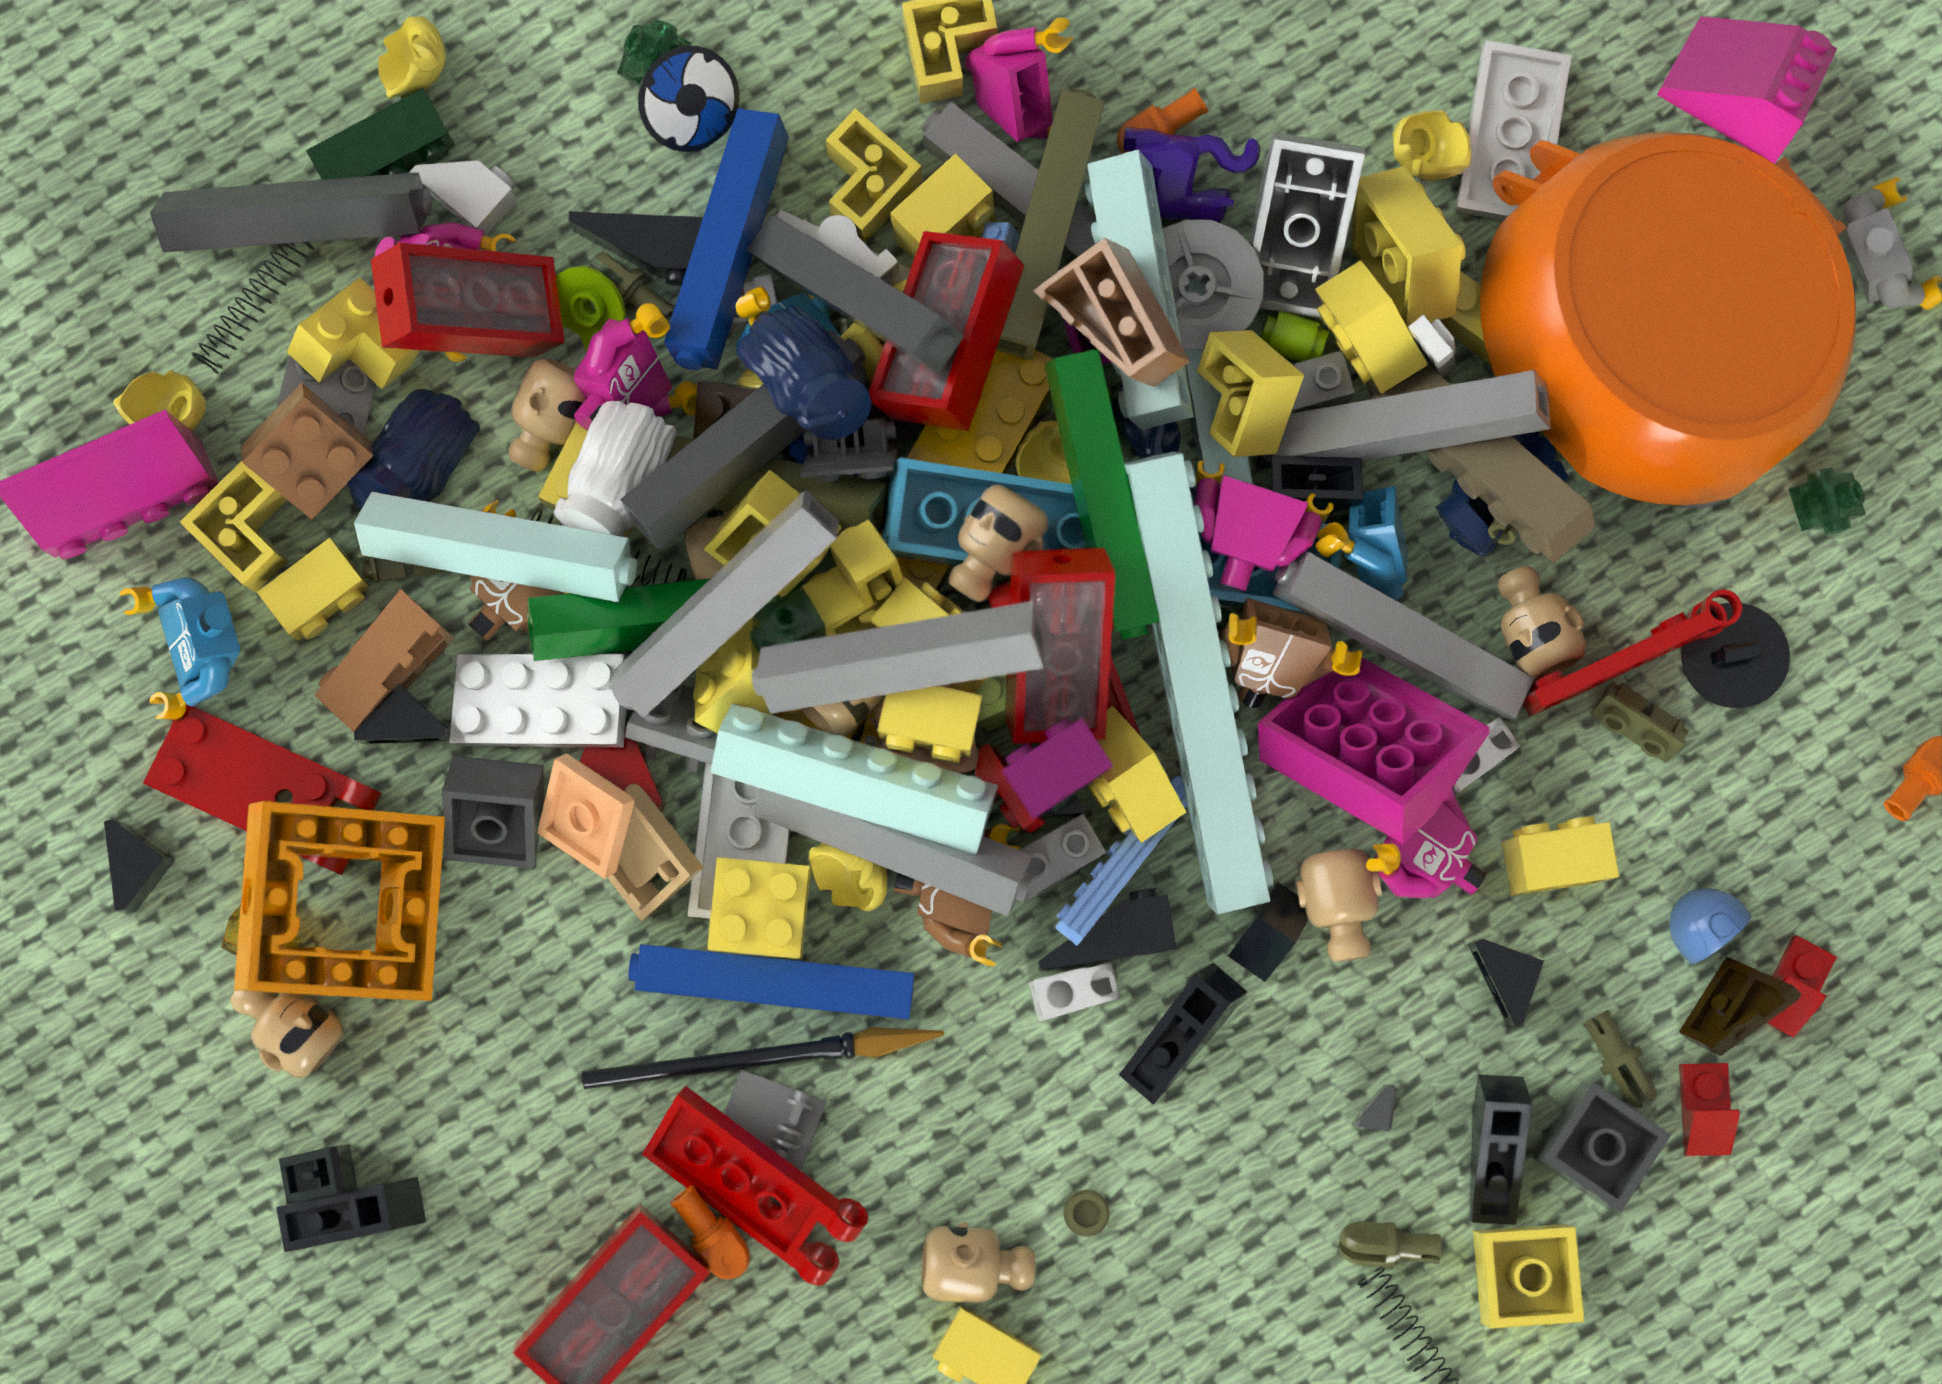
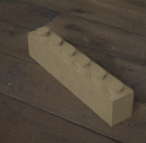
(1510, 481)

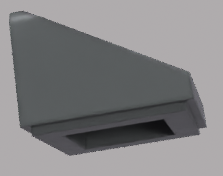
(1379, 1110)

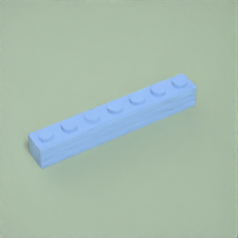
(1110, 879)

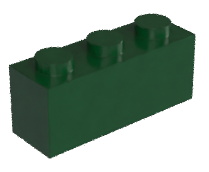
(385, 142)

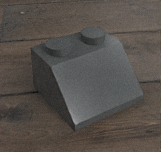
(492, 811)

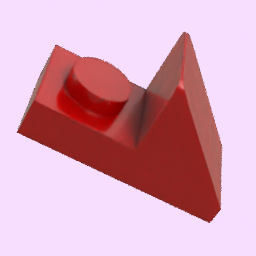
(989, 769)
(1806, 969)
(1706, 1109)

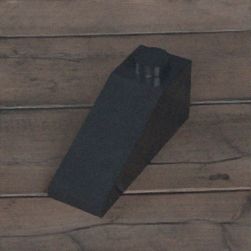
(650, 242)
(1126, 931)
(1183, 1032)
(1498, 1148)
(351, 1214)

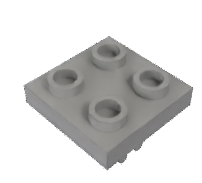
(674, 729)

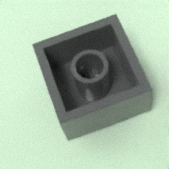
(1601, 1146)

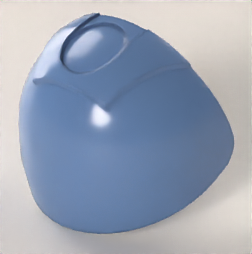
(1706, 922)

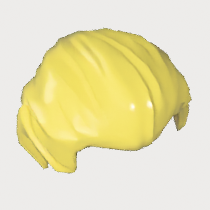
(413, 58)
(1432, 145)
(158, 392)
(1042, 454)
(849, 877)

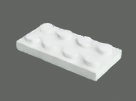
(1513, 108)
(536, 703)
(730, 831)

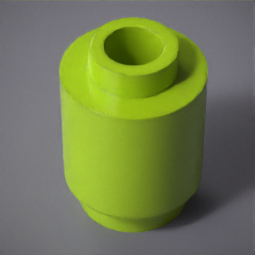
(1295, 336)

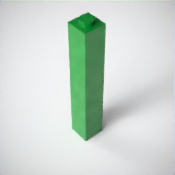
(1102, 484)
(591, 626)

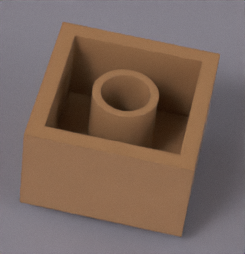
(306, 451)

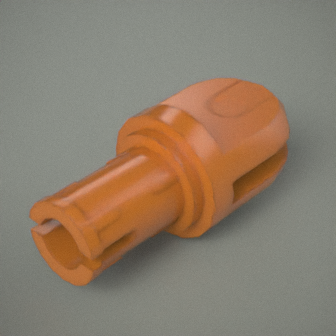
(1167, 119)
(1921, 779)
(713, 1237)

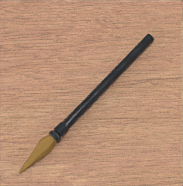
(869, 1042)

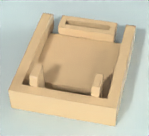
(651, 849)

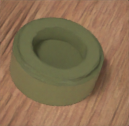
(1086, 1213)

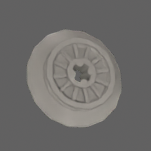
(1232, 275)

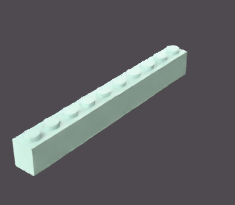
(1197, 686)

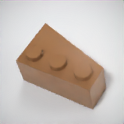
(1116, 311)
(389, 654)

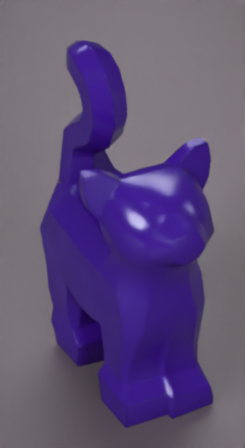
(1174, 168)

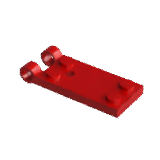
(1665, 638)
(229, 768)
(738, 1177)

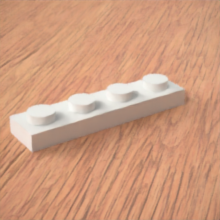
(1435, 344)

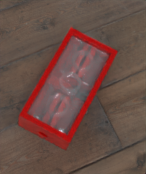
(972, 288)
(466, 300)
(1076, 611)
(612, 1304)

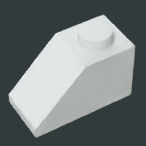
(469, 191)

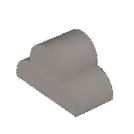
(1303, 218)

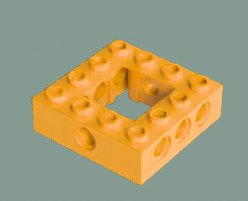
(406, 907)

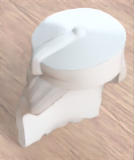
(616, 456)

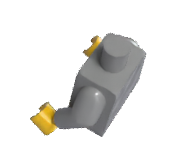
(1879, 251)

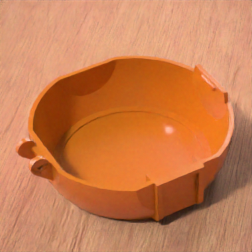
(1672, 308)

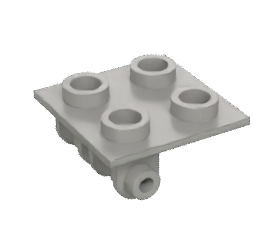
(345, 390)
(776, 1115)

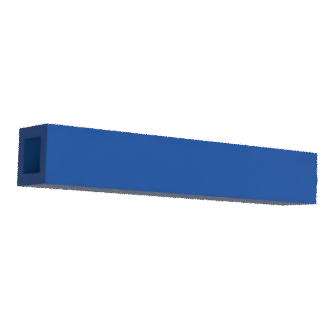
(727, 229)
(772, 981)

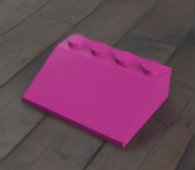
(1749, 79)
(110, 485)
(1372, 746)

